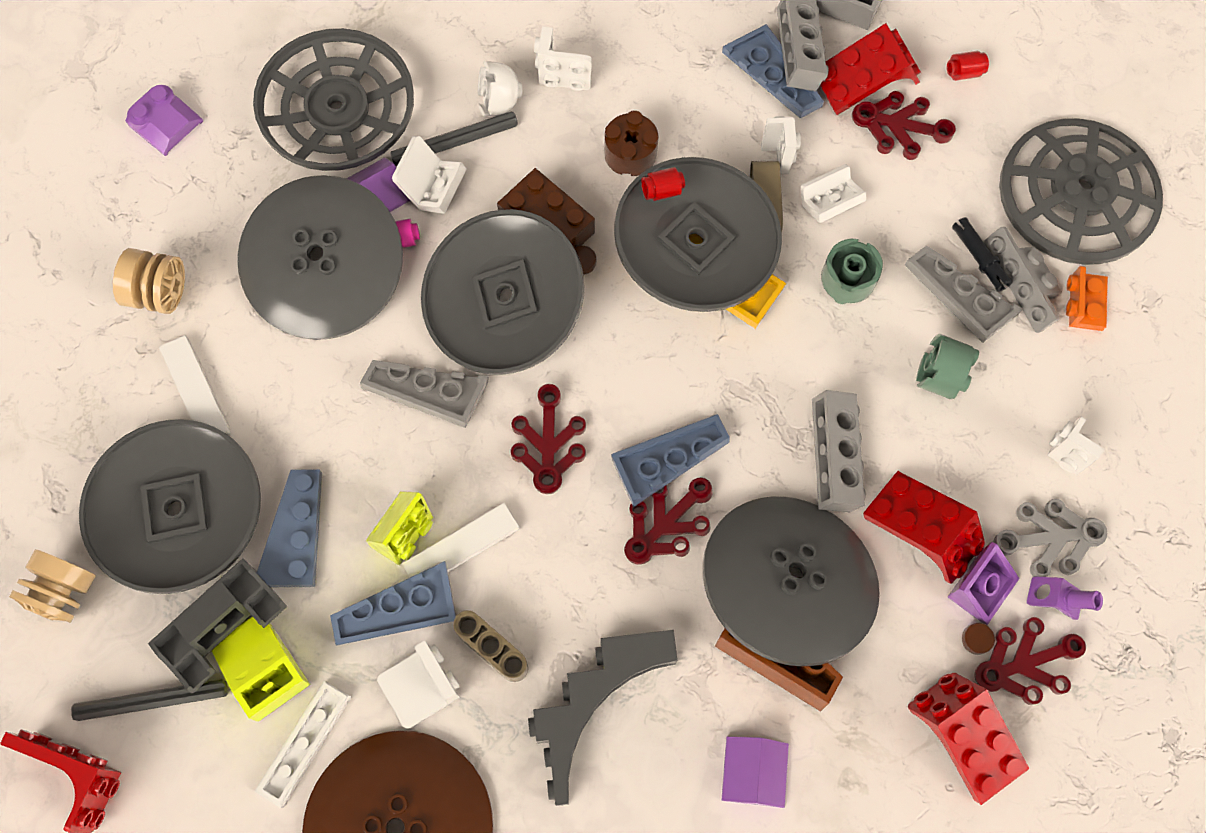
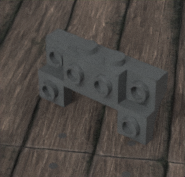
(211, 619)

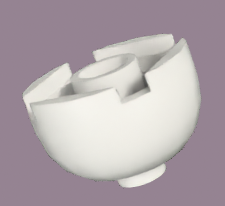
(498, 88)

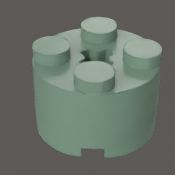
(851, 271)
(947, 367)

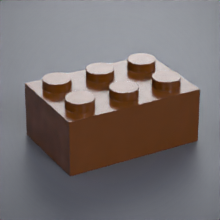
(544, 198)

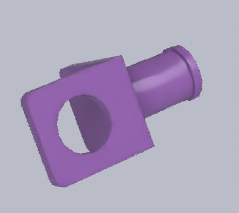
(1064, 596)

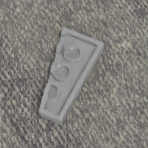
(970, 302)
(436, 393)

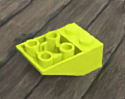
(401, 527)
(259, 669)

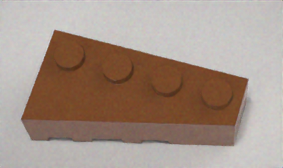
(809, 683)

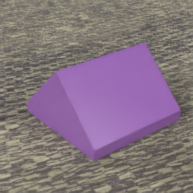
(379, 181)
(985, 584)
(755, 771)

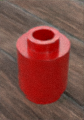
(967, 65)
(663, 184)

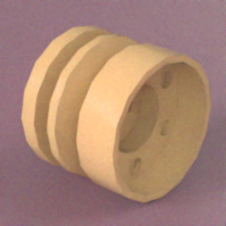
(148, 280)
(52, 586)

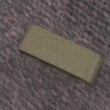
(768, 177)
(483, 633)

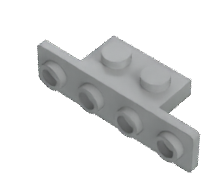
(1031, 278)

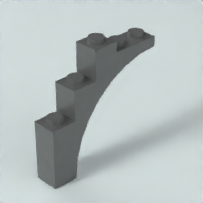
(562, 725)

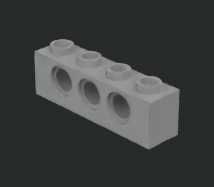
(802, 44)
(835, 430)

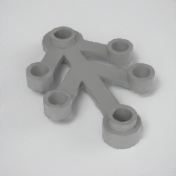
(1055, 536)

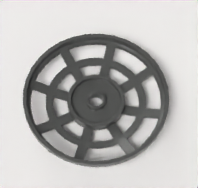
(329, 90)
(1075, 198)

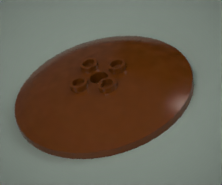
(401, 778)

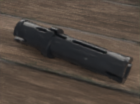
(988, 263)

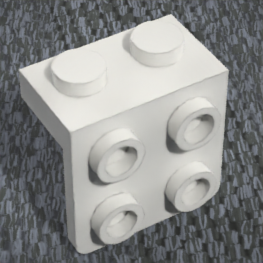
(560, 68)
(427, 178)
(418, 685)

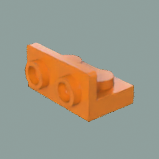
(1087, 300)

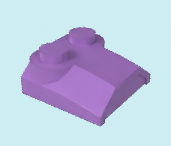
(162, 118)

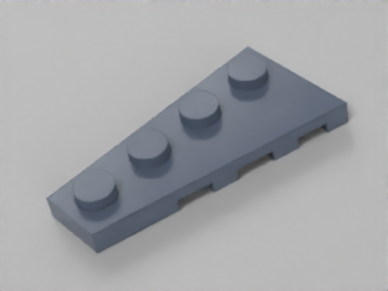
(762, 59)
(664, 458)
(293, 539)
(407, 606)

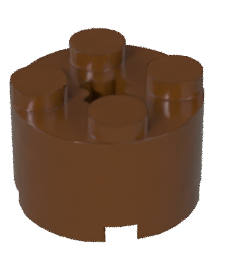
(630, 143)

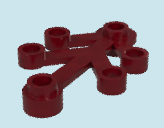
(899, 122)
(548, 444)
(667, 524)
(1026, 664)

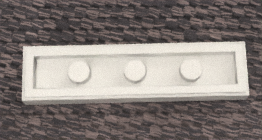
(193, 383)
(465, 542)
(302, 744)

